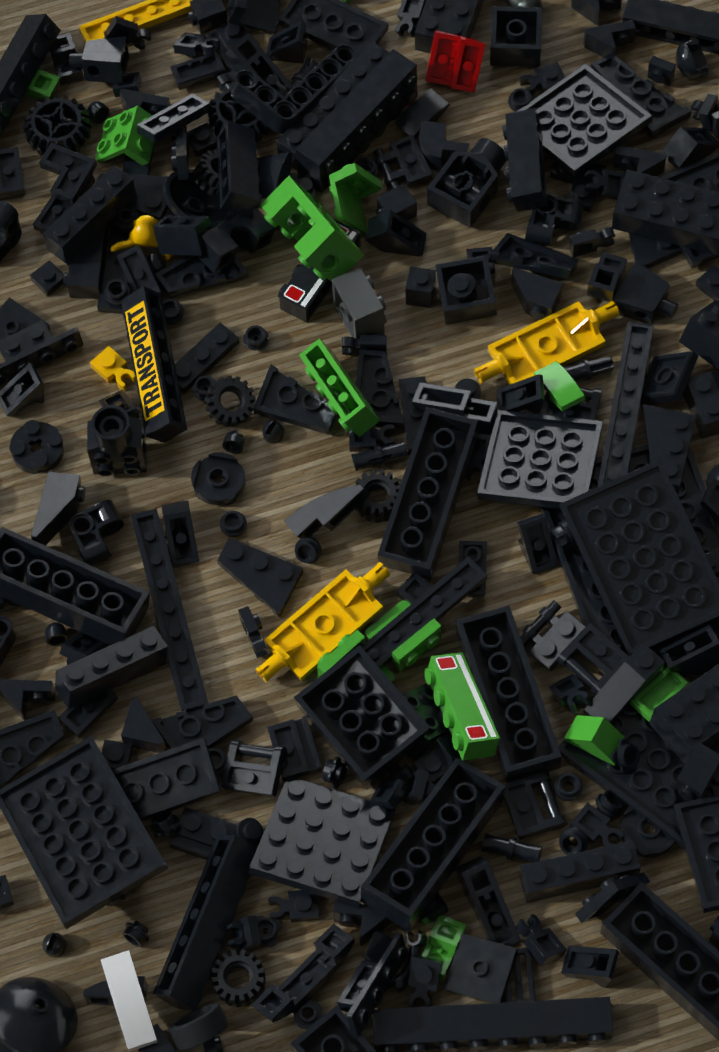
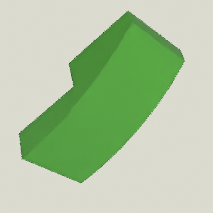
(42, 85)
(560, 386)
(444, 941)

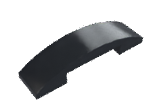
(308, 978)

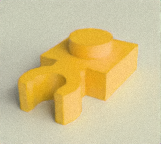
(112, 366)

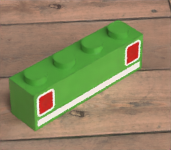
(462, 706)

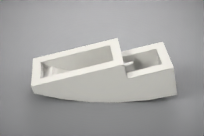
(128, 1001)

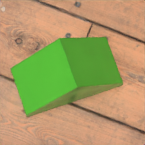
(594, 736)

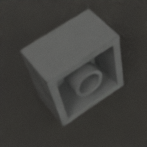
(358, 304)

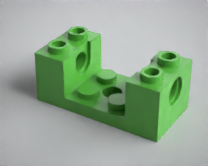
(318, 235)

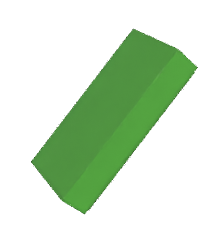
(657, 692)

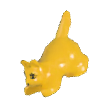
(141, 234)

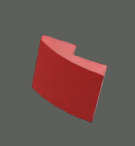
(455, 61)

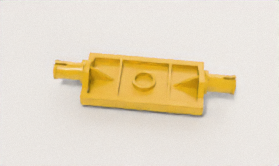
(558, 337)
(322, 622)

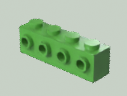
(339, 388)

